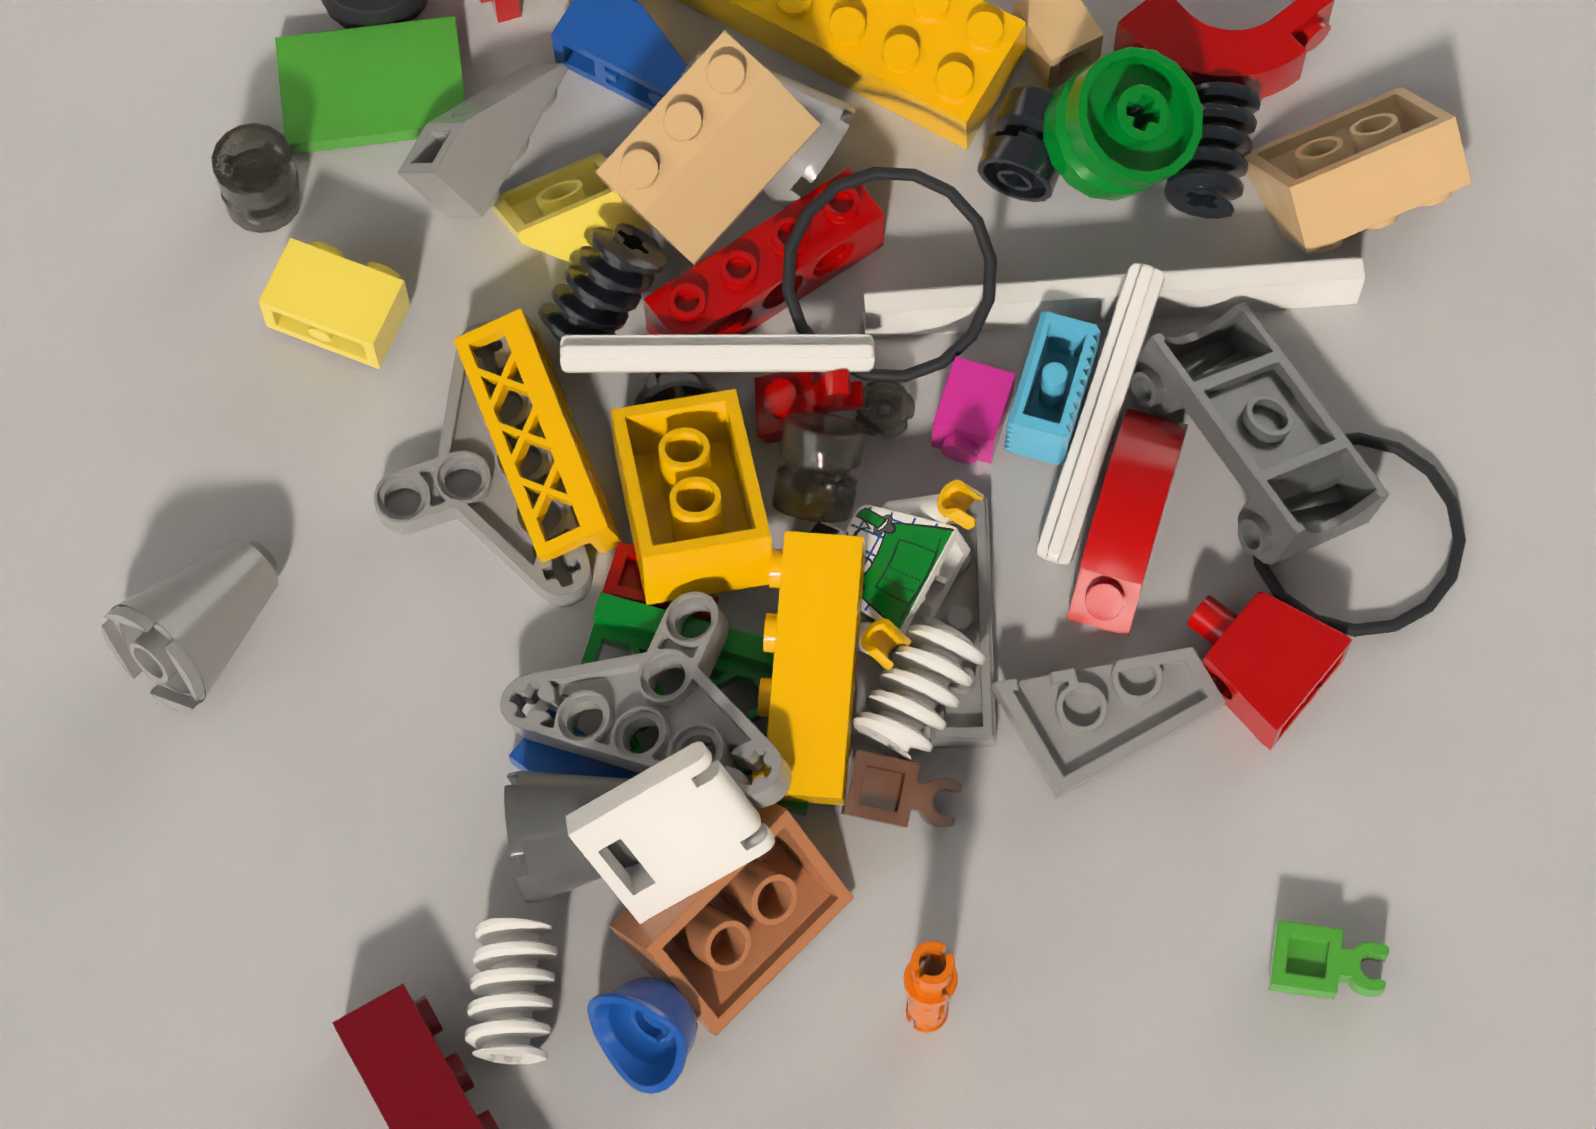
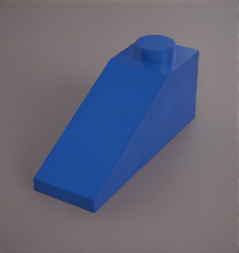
(618, 49)

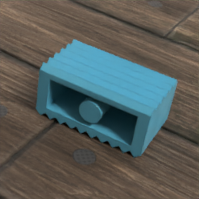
(1052, 388)

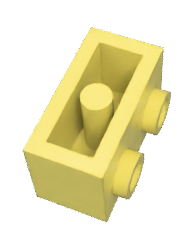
(335, 301)

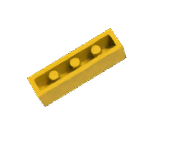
(813, 661)

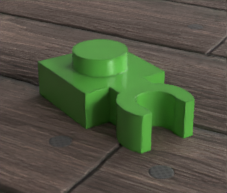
(1312, 962)

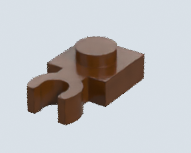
(888, 789)

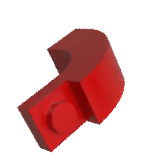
(1256, 57)
(1127, 521)

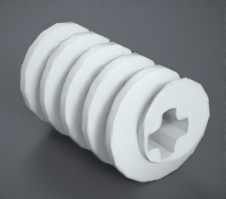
(917, 688)
(508, 991)

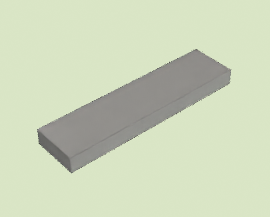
(970, 612)

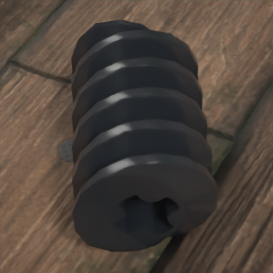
(1213, 173)
(606, 284)

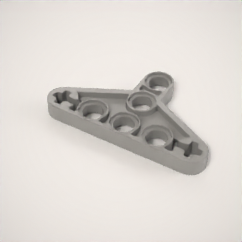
(492, 509)
(628, 700)

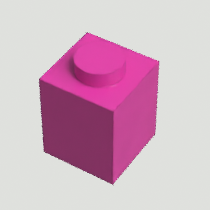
(972, 411)

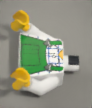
(907, 562)

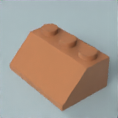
(742, 928)

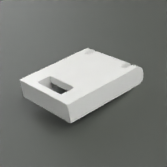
(675, 826)

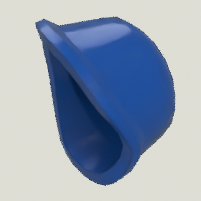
(644, 1032)

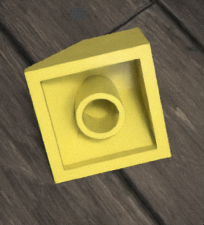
(564, 208)

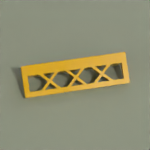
(559, 428)

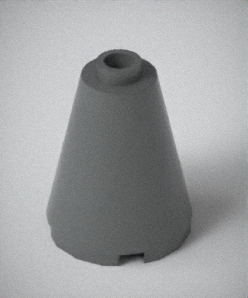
(539, 834)

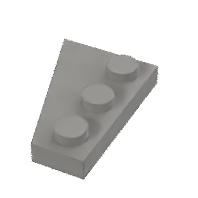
(1106, 714)

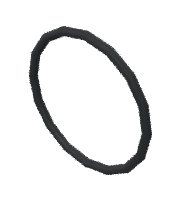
(931, 183)
(1441, 588)

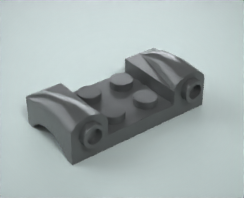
(1266, 429)

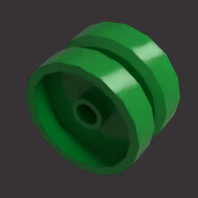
(1123, 124)

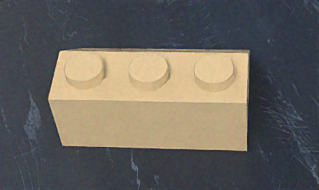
(708, 148)
(1359, 169)

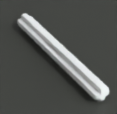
(716, 353)
(1100, 414)

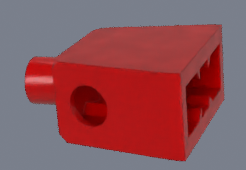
(1267, 660)

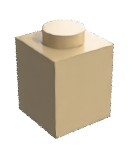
(1059, 37)

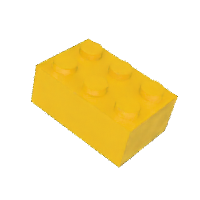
(692, 496)

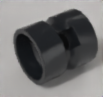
(1016, 154)

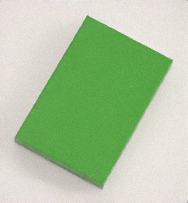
(367, 83)

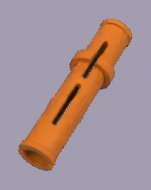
(929, 983)

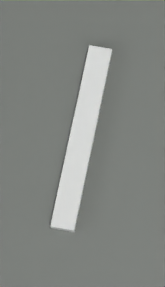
(1095, 297)

